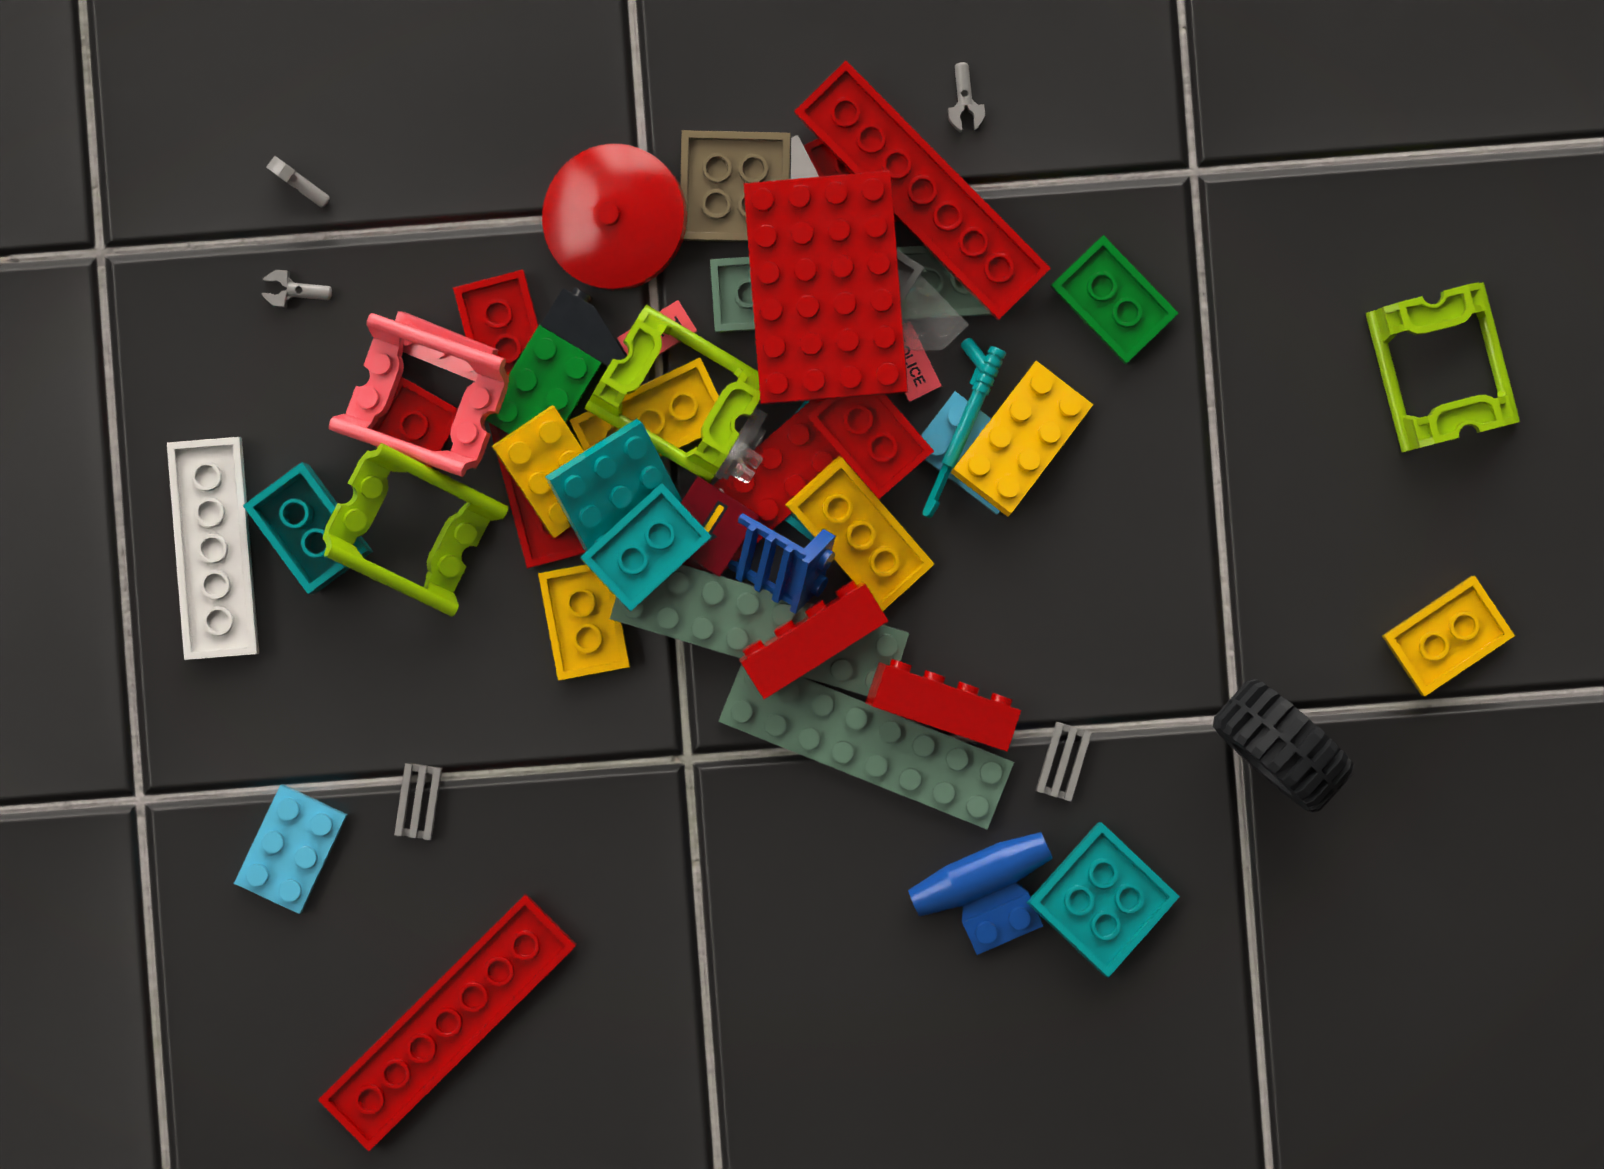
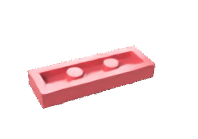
(438, 358)

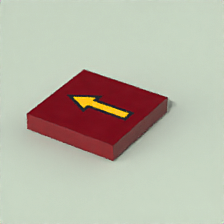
(719, 517)

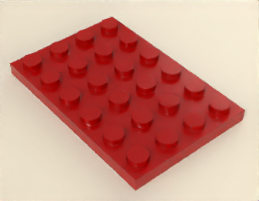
(825, 287)

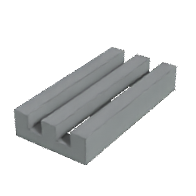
(1055, 790)
(413, 832)

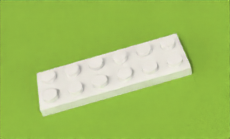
(212, 548)

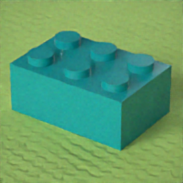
(294, 520)

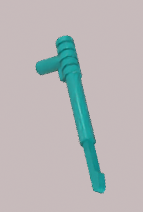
(982, 380)

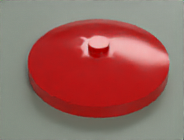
(614, 217)

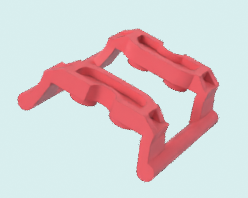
(385, 371)

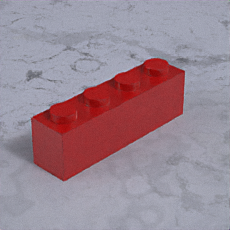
(813, 639)
(943, 706)

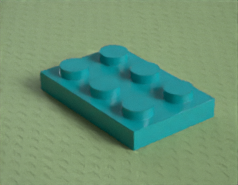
(645, 547)

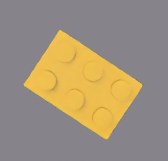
(534, 453)
(580, 623)
(1448, 635)

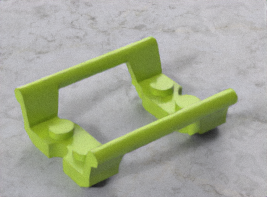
(1419, 318)
(626, 376)
(444, 560)

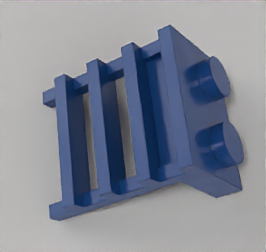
(800, 570)

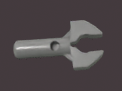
(965, 100)
(297, 181)
(294, 289)

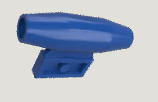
(987, 891)

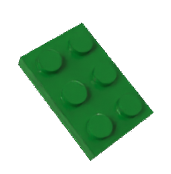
(1114, 299)
(543, 376)

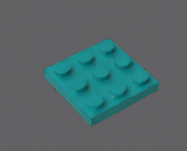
(609, 482)
(1103, 899)

